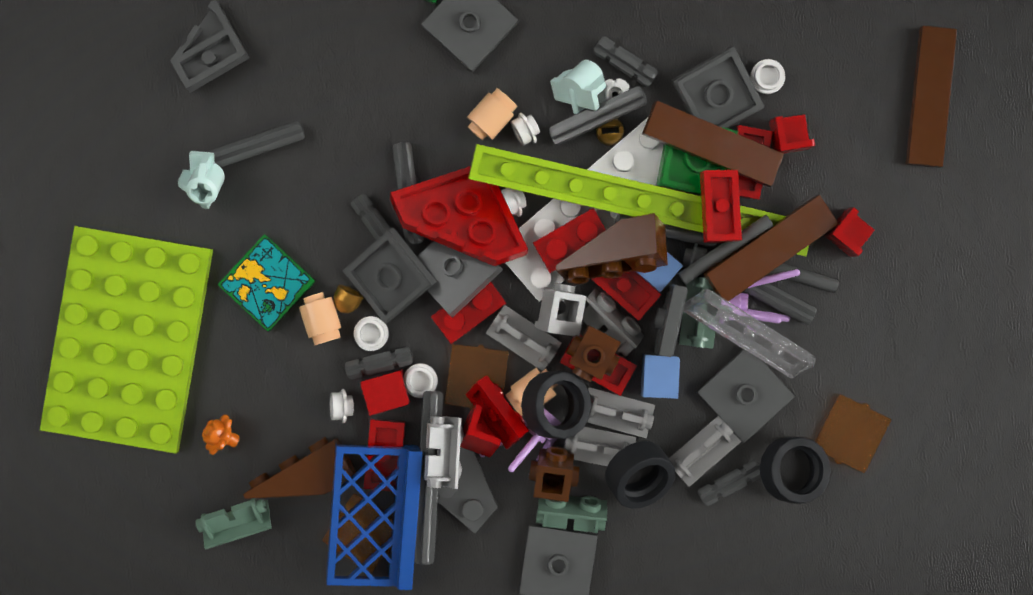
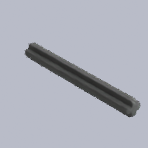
(427, 513)

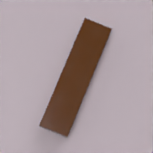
(931, 96)
(712, 143)
(771, 248)

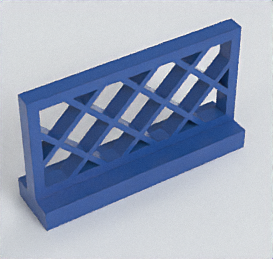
(404, 516)

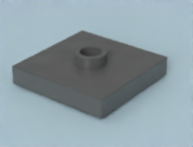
(470, 28)
(719, 90)
(389, 275)
(457, 276)
(669, 320)
(745, 394)
(557, 562)

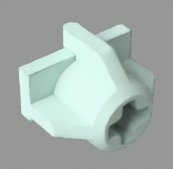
(580, 86)
(203, 179)

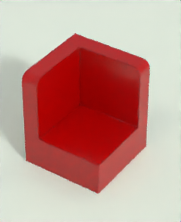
(790, 134)
(850, 232)
(385, 392)
(478, 435)

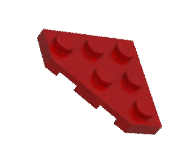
(461, 216)

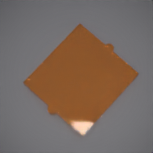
(468, 366)
(852, 433)
(349, 531)

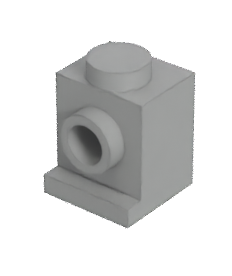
(569, 317)

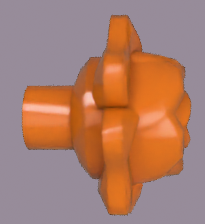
(219, 434)

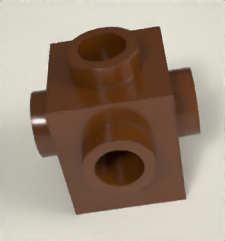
(603, 344)
(554, 474)

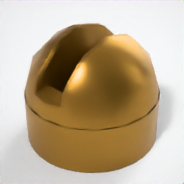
(611, 138)
(346, 299)

